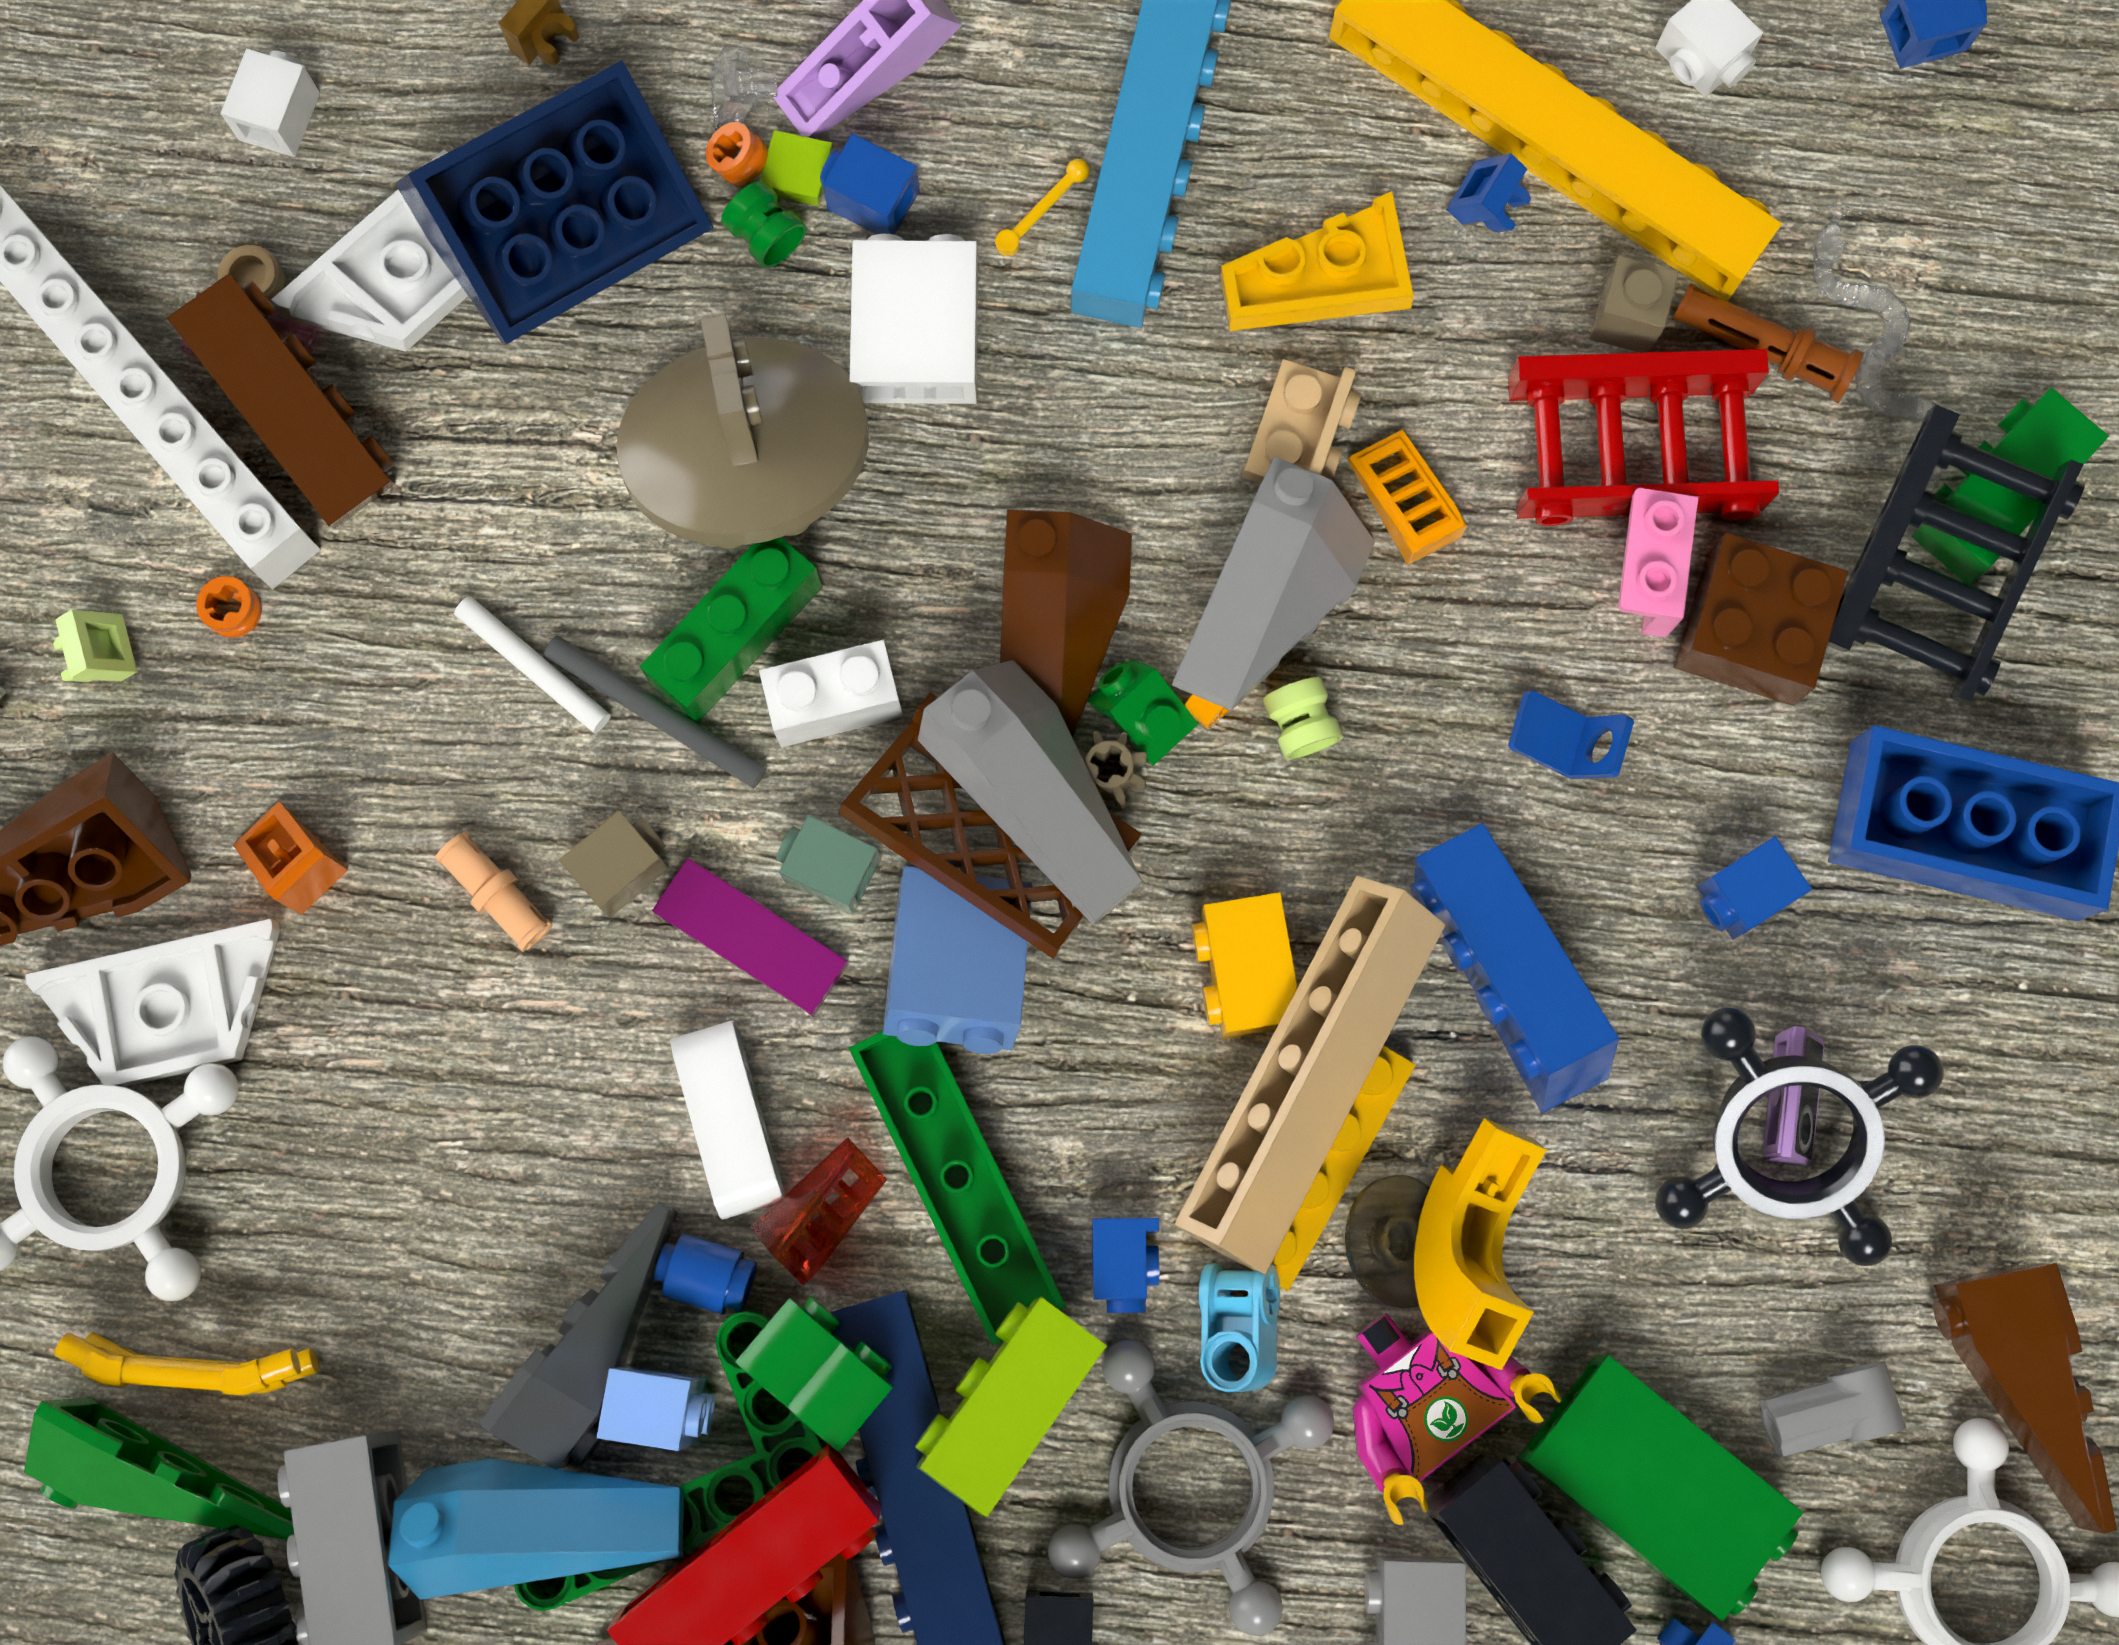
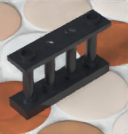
(1913, 505)

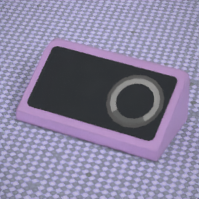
(1793, 1109)

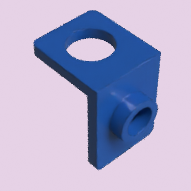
(1566, 738)

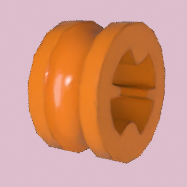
(746, 164)
(234, 623)

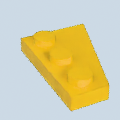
(1332, 273)

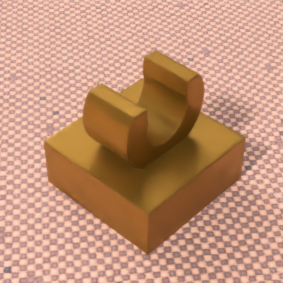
(531, 27)

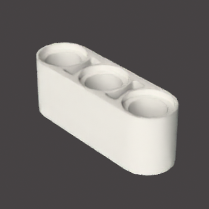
(727, 1119)

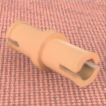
(493, 891)

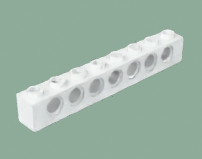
(148, 401)

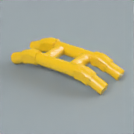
(118, 1366)

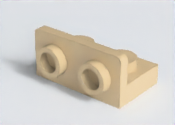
(1303, 420)

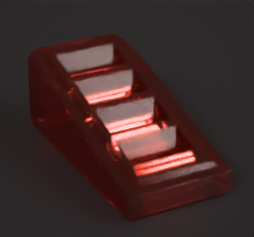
(786, 1226)

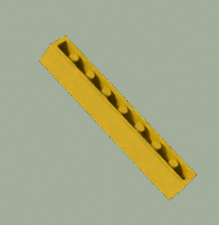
(1562, 136)

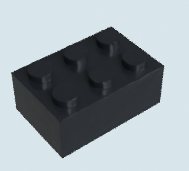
(1528, 1557)

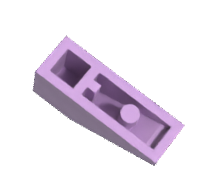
(863, 59)

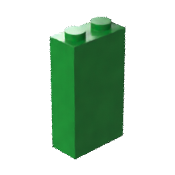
(1662, 1487)

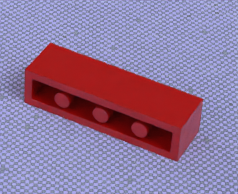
(756, 1560)

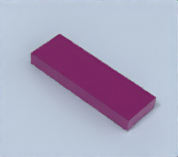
(750, 937)

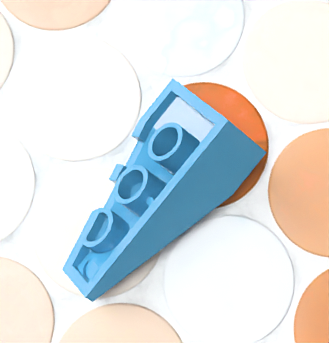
(526, 1523)

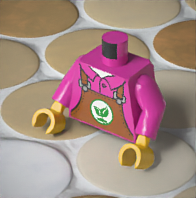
(1428, 1407)

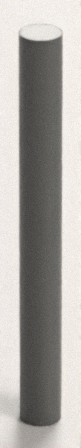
(655, 711)

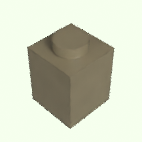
(1634, 304)
(616, 862)

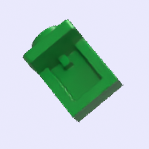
(1144, 708)

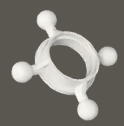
(32, 1065)
(1982, 1449)

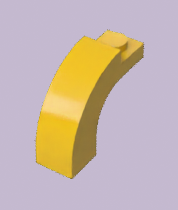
(1461, 1246)

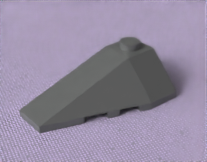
(559, 1392)

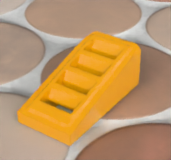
(1411, 544)

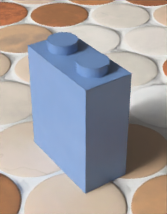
(953, 969)

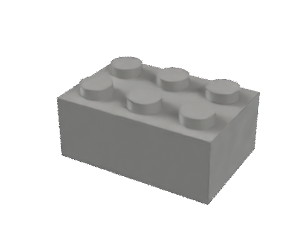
(342, 1539)

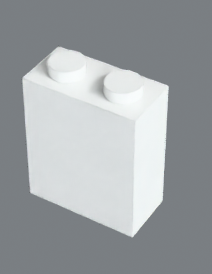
(914, 320)

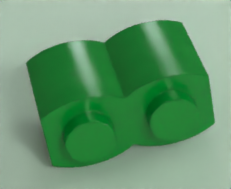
(816, 1371)

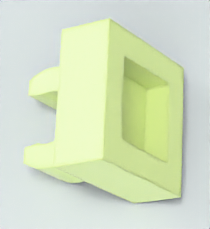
(94, 646)

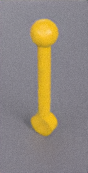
(1007, 240)

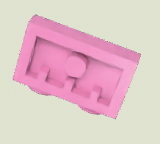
(1658, 559)

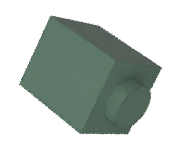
(827, 863)

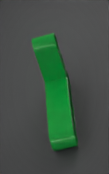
(703, 1494)

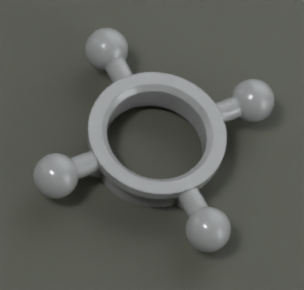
(1077, 1549)

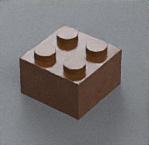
(1761, 619)

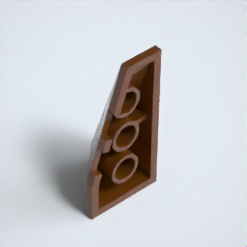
(87, 852)

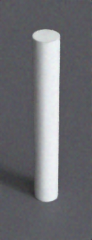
(532, 664)

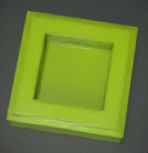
(796, 167)

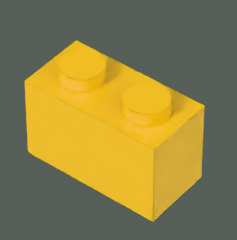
(1247, 964)

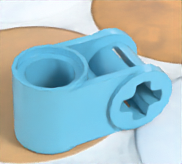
(1238, 1321)

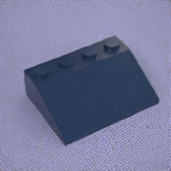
(556, 203)

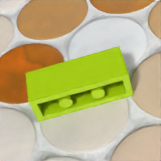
(1008, 1404)

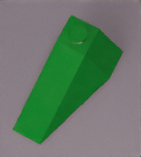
(112, 1463)

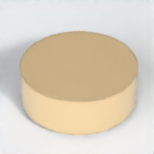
(254, 264)

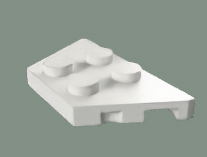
(376, 282)
(164, 1003)

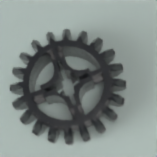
(231, 1591)

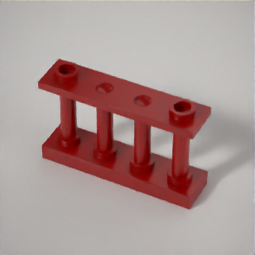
(1667, 381)

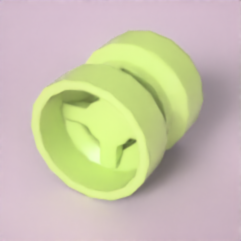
(1302, 718)

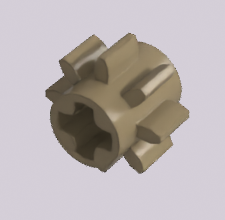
(1117, 785)

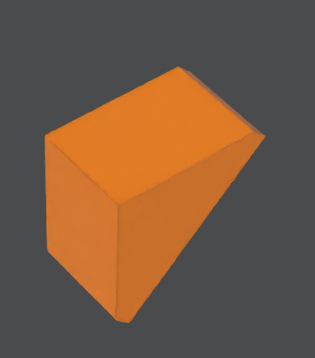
(288, 859)

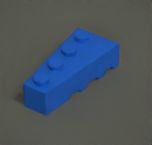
(1516, 968)

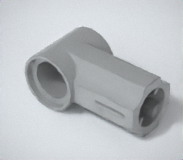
(1849, 1406)

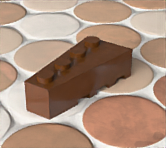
(282, 399)

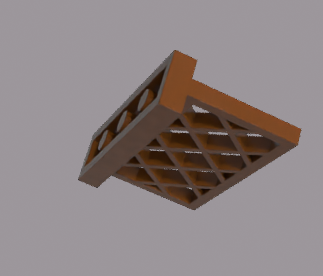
(945, 866)

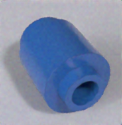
(705, 1274)

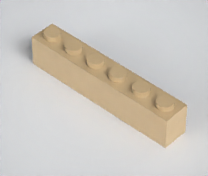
(1310, 1074)

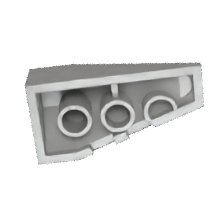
(1283, 576)
(1025, 771)

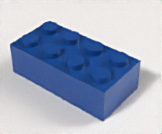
(1977, 824)

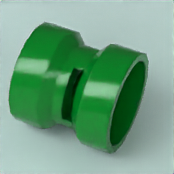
(761, 221)

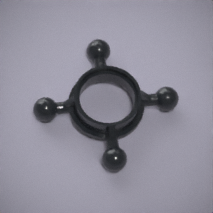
(1862, 1236)

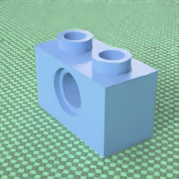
(655, 1408)

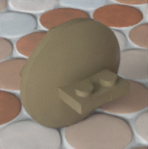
(742, 440)

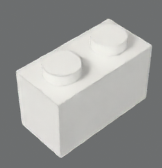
(830, 693)

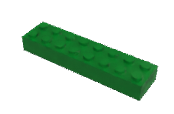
(955, 1177)

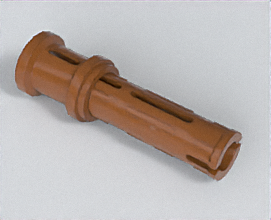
(1795, 353)

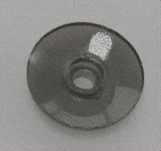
(1384, 1209)

